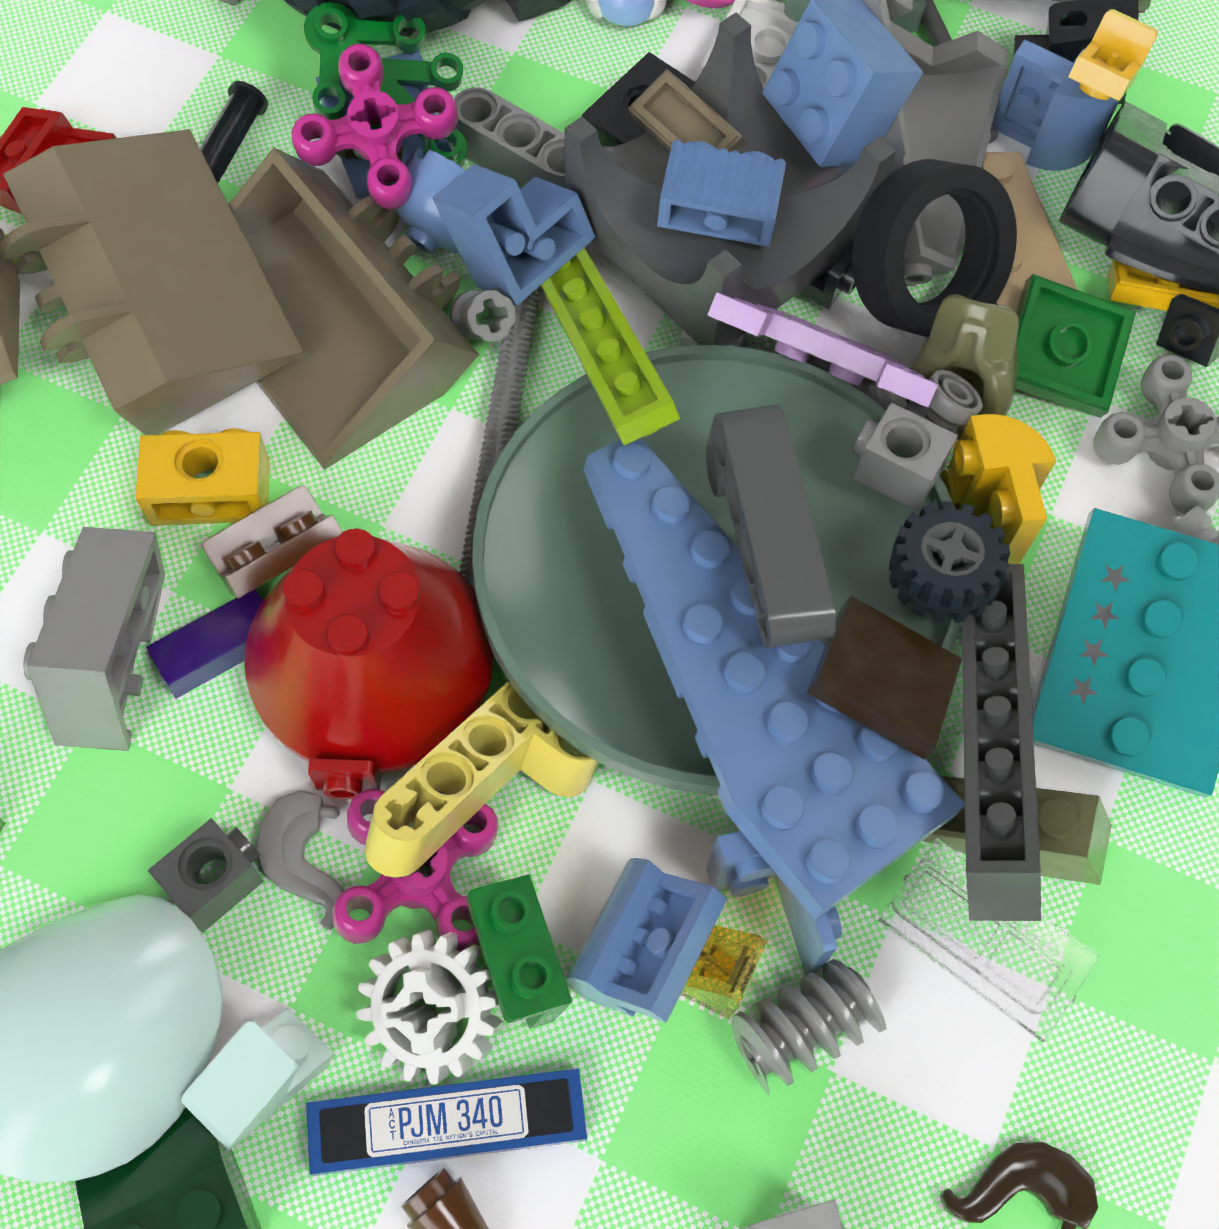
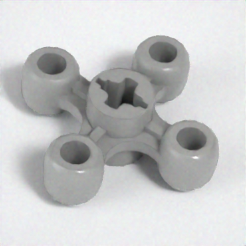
(1172, 439)

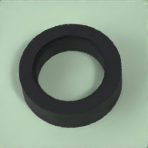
(887, 224)

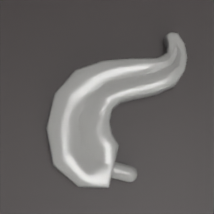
(282, 848)

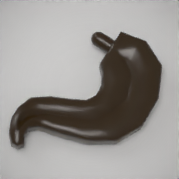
(1031, 1167)

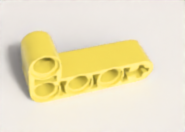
(469, 769)

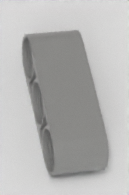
(509, 138)

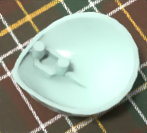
(101, 1036)

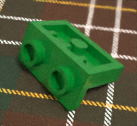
(519, 951)

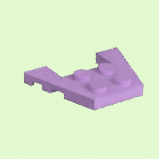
(801, 339)

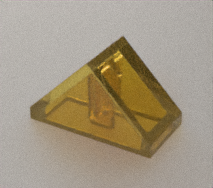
(724, 970)

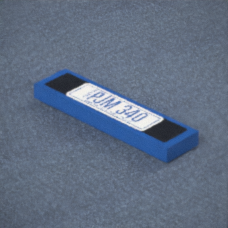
(445, 1122)

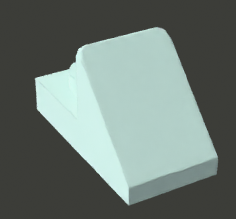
(255, 1076)

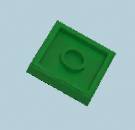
(1070, 345)

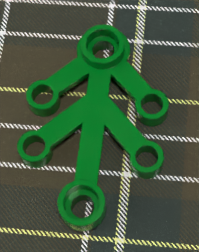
(395, 70)

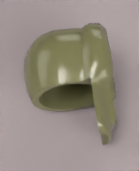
(978, 346)

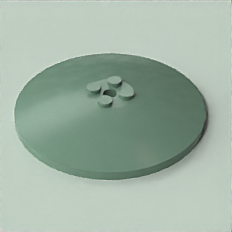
(555, 577)

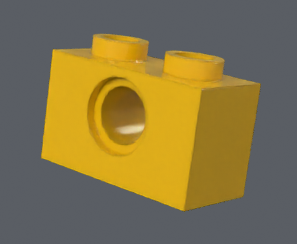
(171, 462)

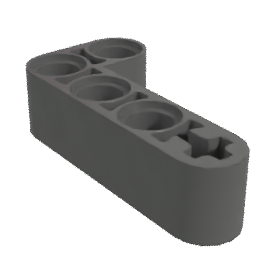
(758, 472)

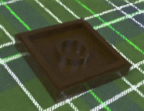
(886, 677)

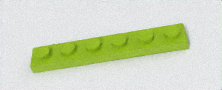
(609, 350)

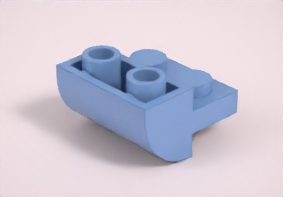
(1050, 110)
(646, 941)

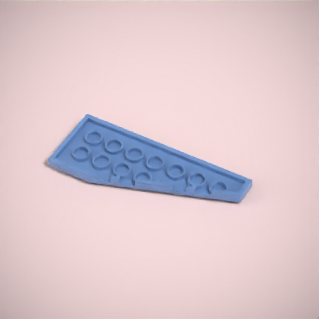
(794, 775)

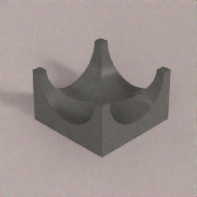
(686, 269)

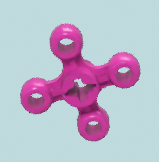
(369, 108)
(413, 891)

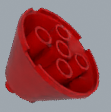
(367, 653)

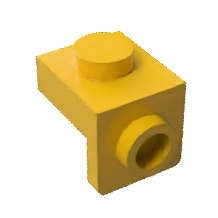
(1113, 56)

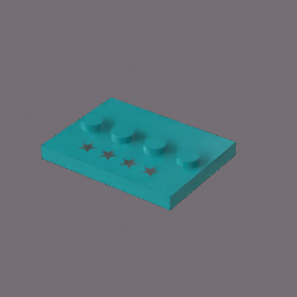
(1137, 656)

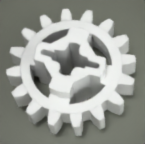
(419, 1033)

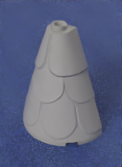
(944, 121)

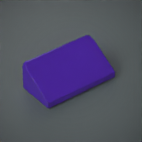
(205, 645)

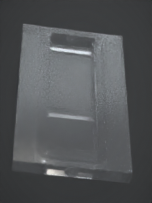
(1014, 965)

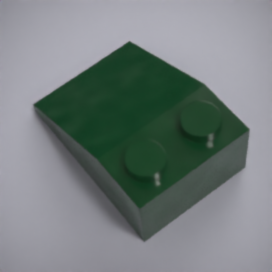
(173, 1184)

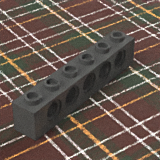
(1000, 760)

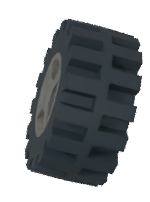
(954, 541)

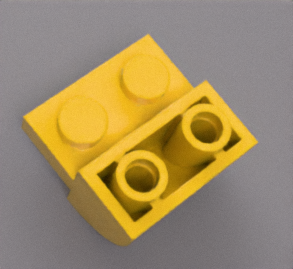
(1000, 472)

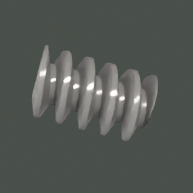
(805, 1022)

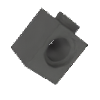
(180, 870)

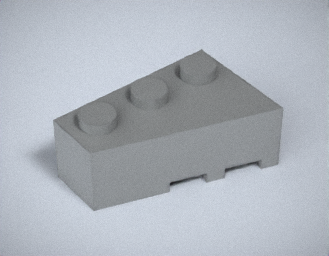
(93, 636)

